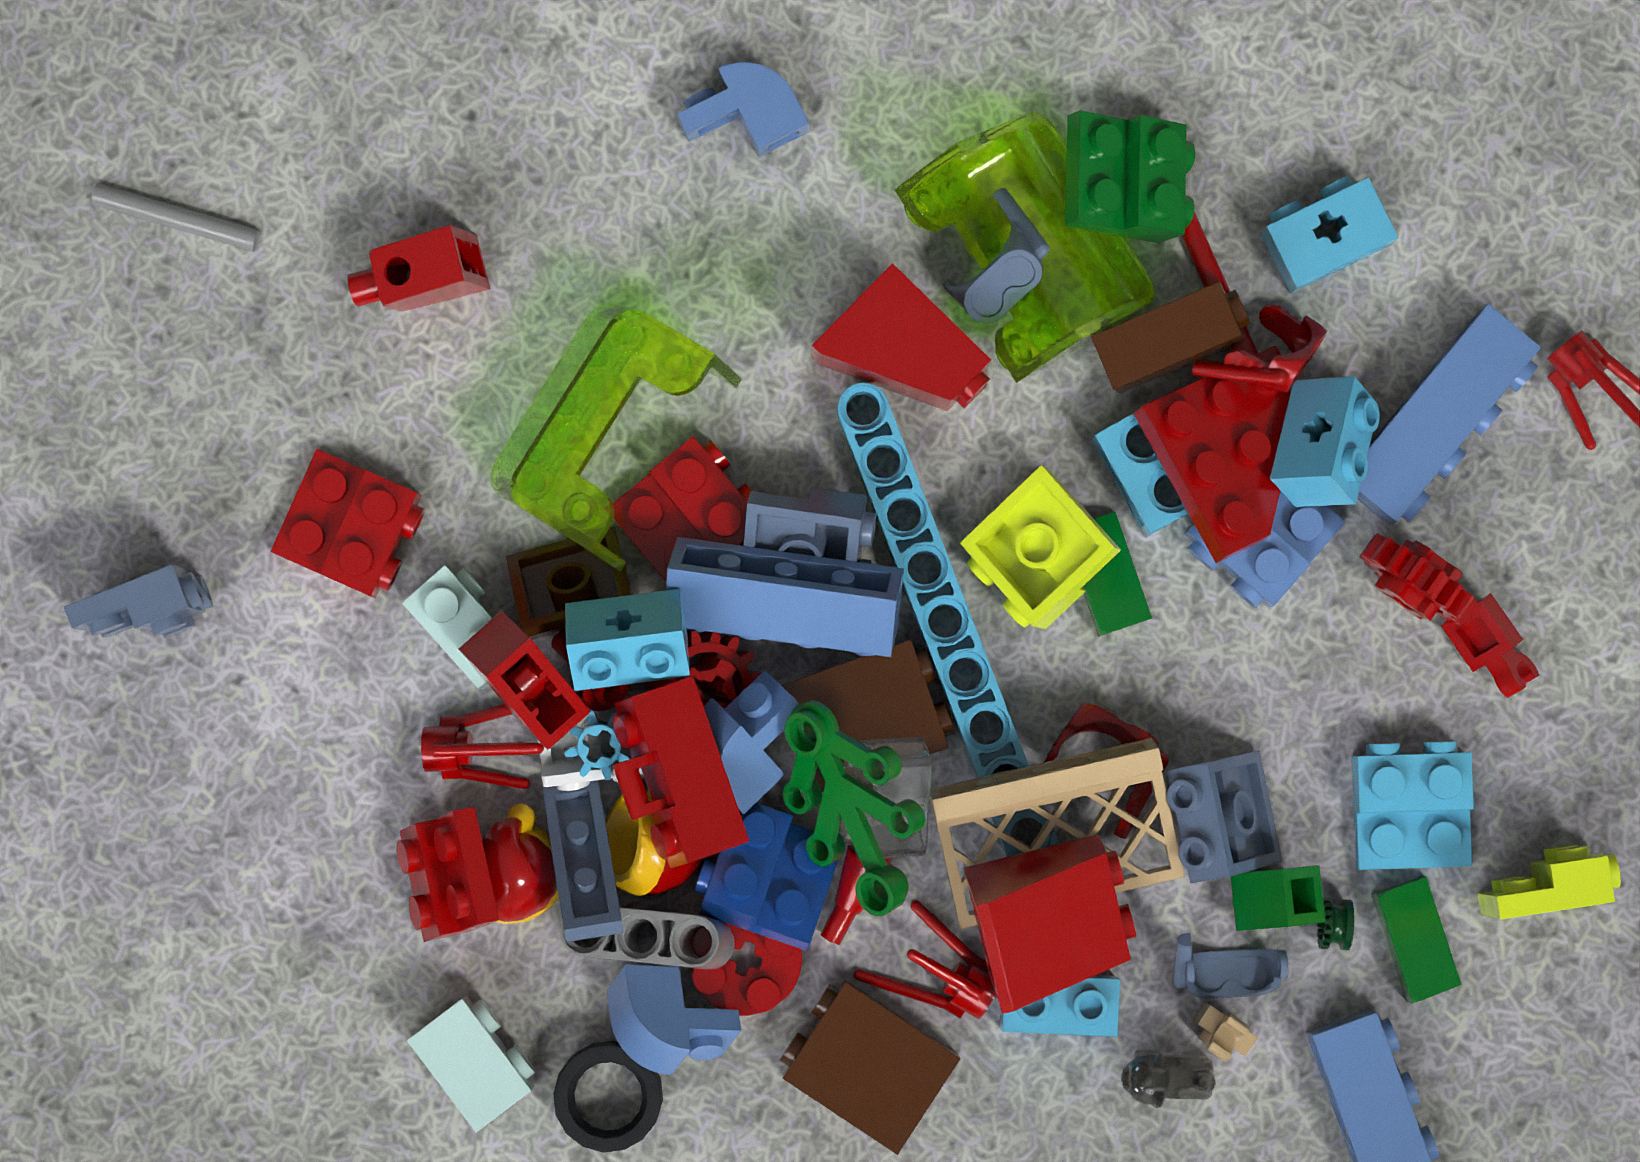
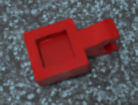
(1489, 641)

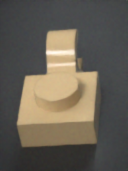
(1223, 1032)

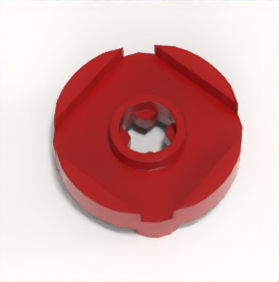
(760, 987)

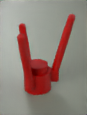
(1584, 361)
(448, 749)
(967, 986)

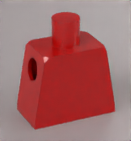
(441, 268)

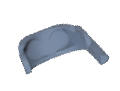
(1010, 274)
(1228, 971)

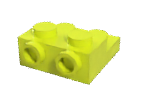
(1039, 549)
(1562, 881)

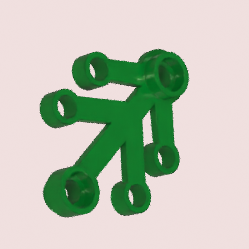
(819, 742)

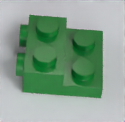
(1128, 176)

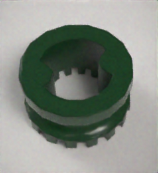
(1338, 925)

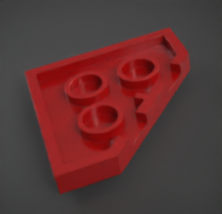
(1219, 455)

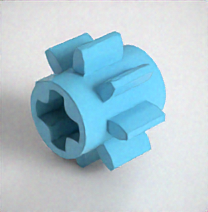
(582, 748)

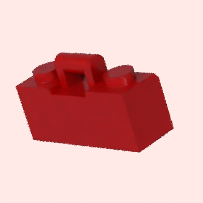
(683, 772)

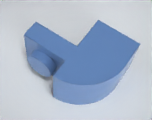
(757, 98)
(745, 731)
(656, 1026)

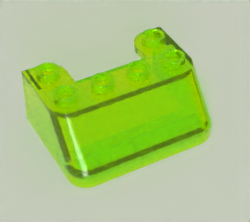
(1087, 275)
(576, 409)

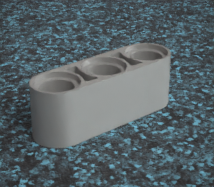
(672, 945)

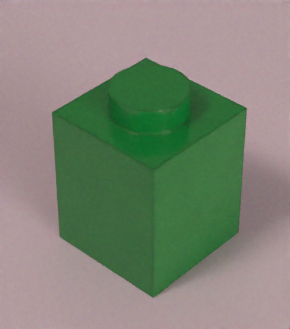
(1277, 898)

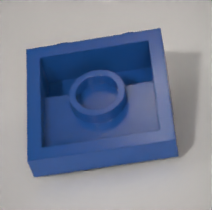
(767, 882)

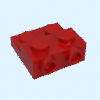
(683, 499)
(348, 524)
(447, 875)

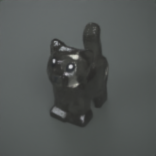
(1158, 1076)

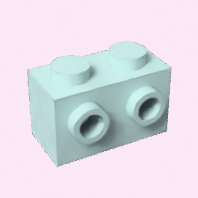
(451, 614)
(473, 1062)

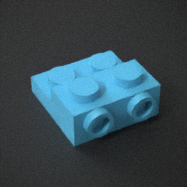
(1412, 807)

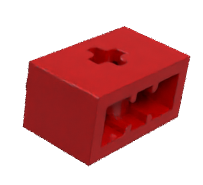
(524, 680)

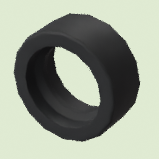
(582, 1131)

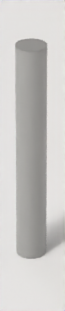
(175, 217)

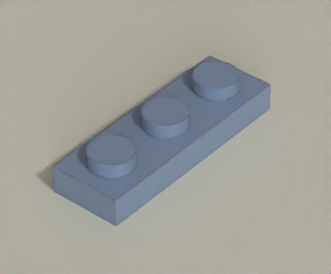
(582, 862)

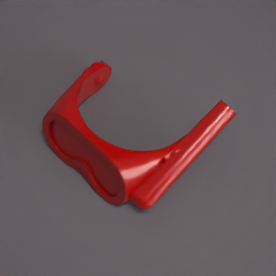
(1301, 338)
(1096, 719)

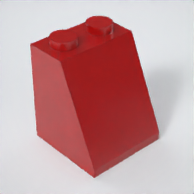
(904, 345)
(1049, 918)

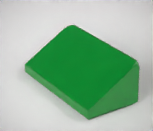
(1115, 591)
(1416, 939)

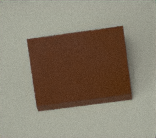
(559, 575)

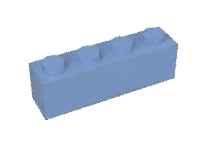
(1442, 413)
(787, 596)
(1368, 1091)

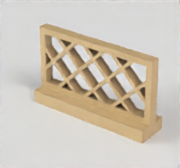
(1052, 783)

